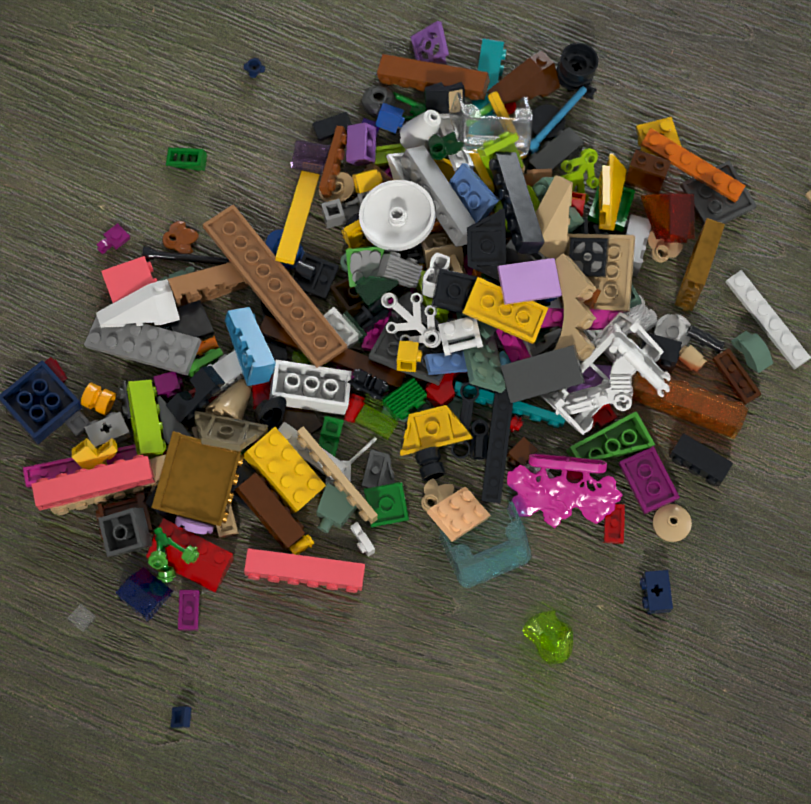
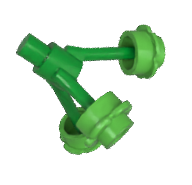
(158, 558)

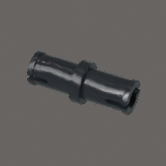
(705, 339)

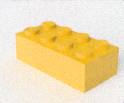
(284, 470)

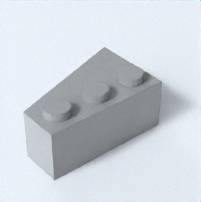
(640, 228)

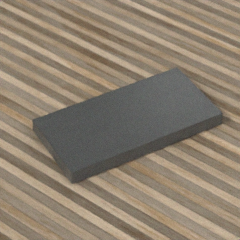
(542, 374)

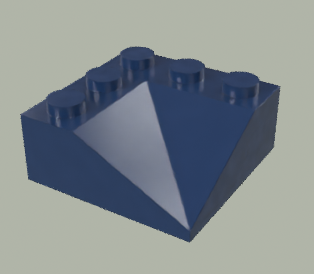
(39, 402)

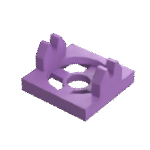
(428, 34)

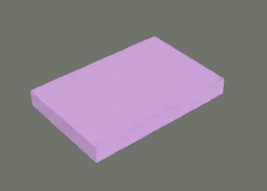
(529, 281)

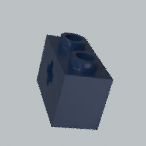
(661, 583)

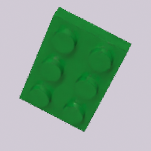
(624, 207)

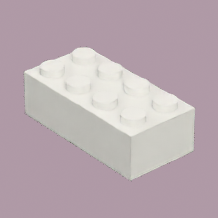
(311, 387)

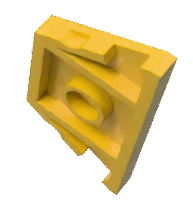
(433, 429)

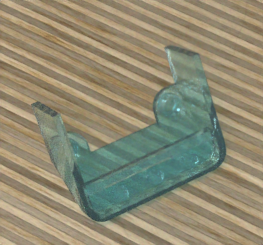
(494, 561)

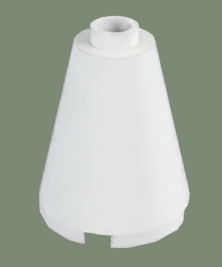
(420, 129)

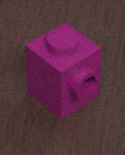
(168, 384)

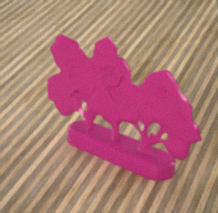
(556, 495)

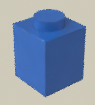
(390, 118)

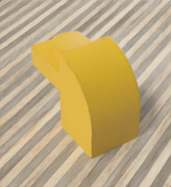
(88, 456)

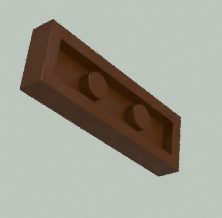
(736, 376)

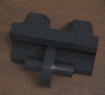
(369, 316)

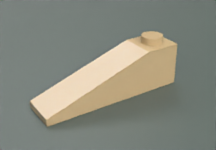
(554, 217)

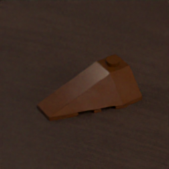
(530, 79)

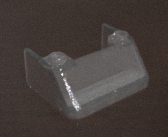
(476, 129)

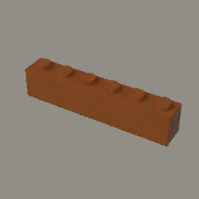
(422, 74)

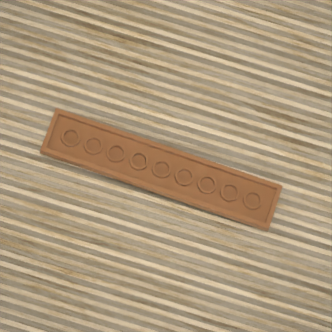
(275, 286)

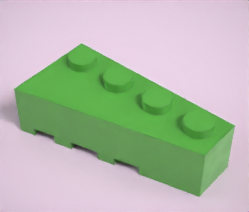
(616, 440)

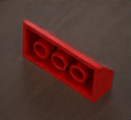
(210, 565)

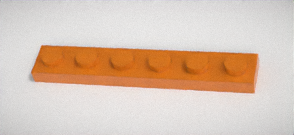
(693, 165)

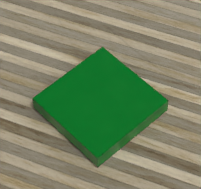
(388, 503)

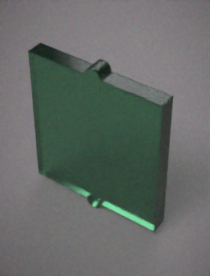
(362, 334)

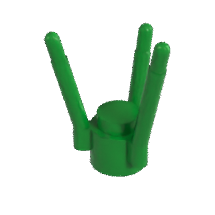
(416, 109)

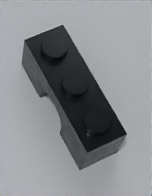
(206, 384)

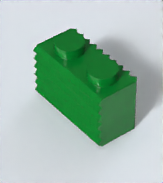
(404, 399)

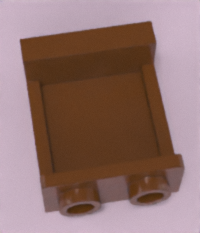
(647, 171)
(108, 509)

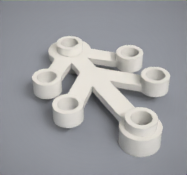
(414, 321)

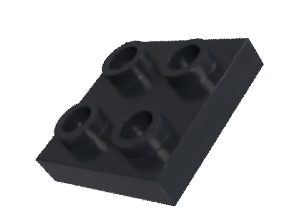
(315, 275)

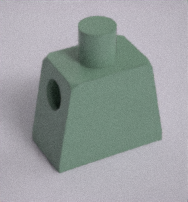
(333, 508)

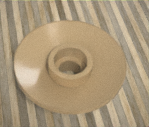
(343, 189)
(667, 530)

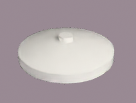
(397, 215)

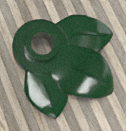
(444, 146)

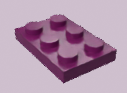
(649, 480)

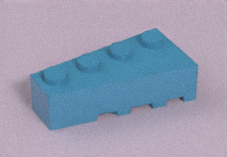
(250, 346)

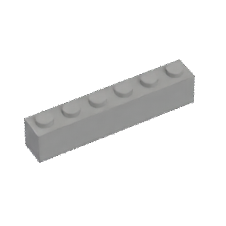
(447, 204)

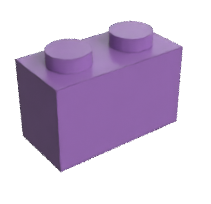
(361, 144)

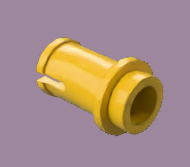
(301, 545)

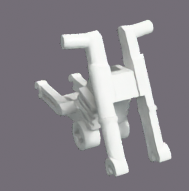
(619, 387)

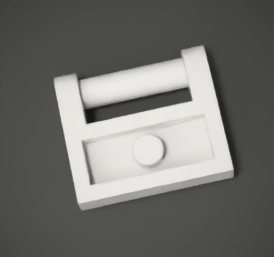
(460, 330)

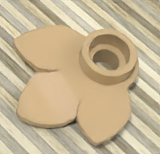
(668, 250)
(435, 493)

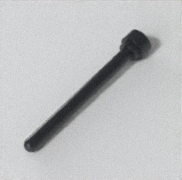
(150, 254)

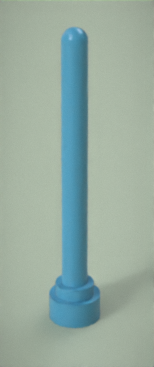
(555, 120)

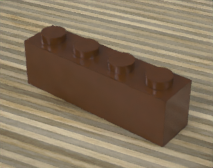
(270, 511)

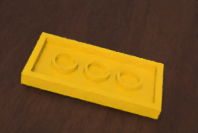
(517, 319)

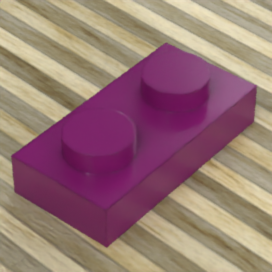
(188, 610)

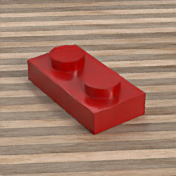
(615, 525)

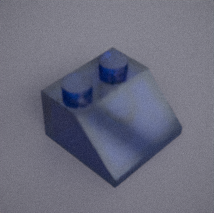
(144, 593)

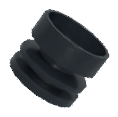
(577, 66)

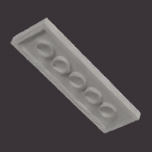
(146, 345)

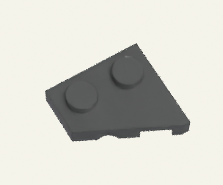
(377, 470)

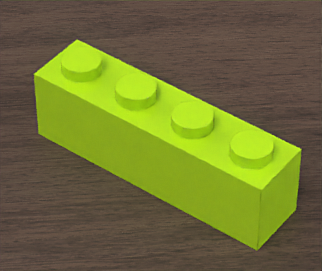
(145, 419)

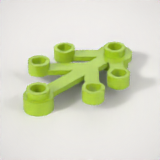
(577, 176)

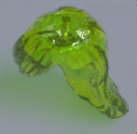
(550, 637)

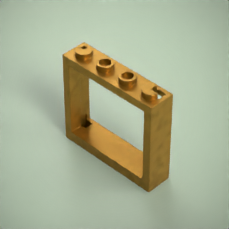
(699, 264)

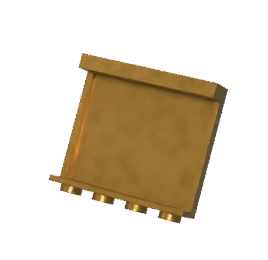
(197, 480)

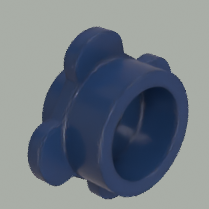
(254, 63)

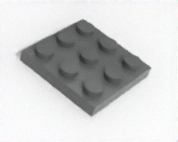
(715, 206)

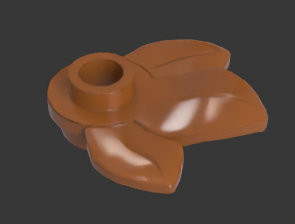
(182, 238)

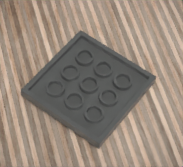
(387, 346)

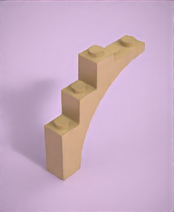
(577, 317)

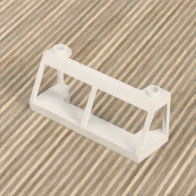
(583, 421)

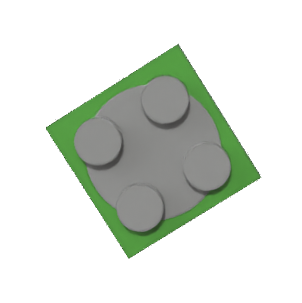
(363, 262)

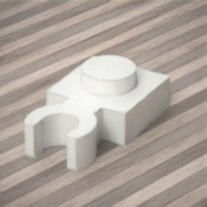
(364, 544)

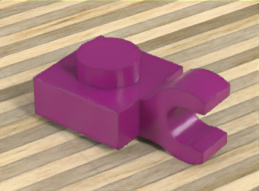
(114, 238)

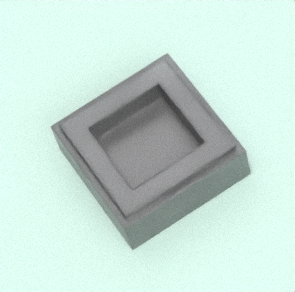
(77, 423)

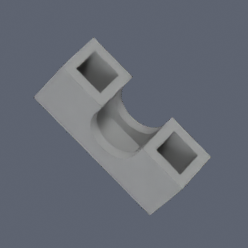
(338, 213)

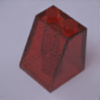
(671, 216)

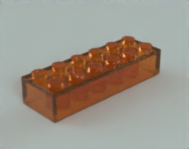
(692, 405)

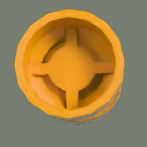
(99, 399)

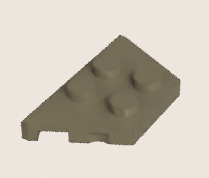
(227, 432)

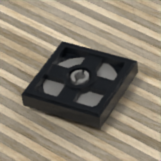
(590, 255)

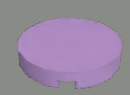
(194, 525)

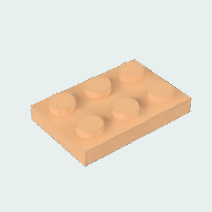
(458, 514)

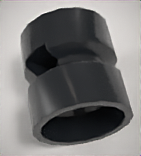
(429, 460)

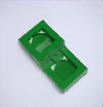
(331, 434)

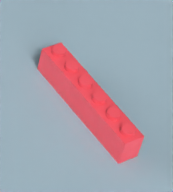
(93, 482)
(304, 569)

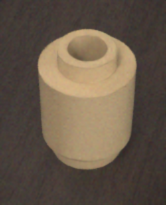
(692, 358)

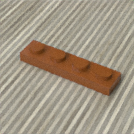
(332, 165)

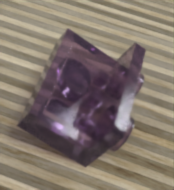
(310, 156)

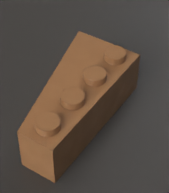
(206, 284)

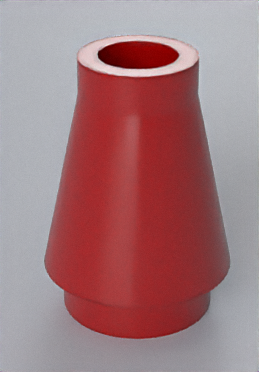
(354, 407)

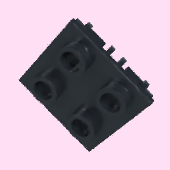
(376, 387)

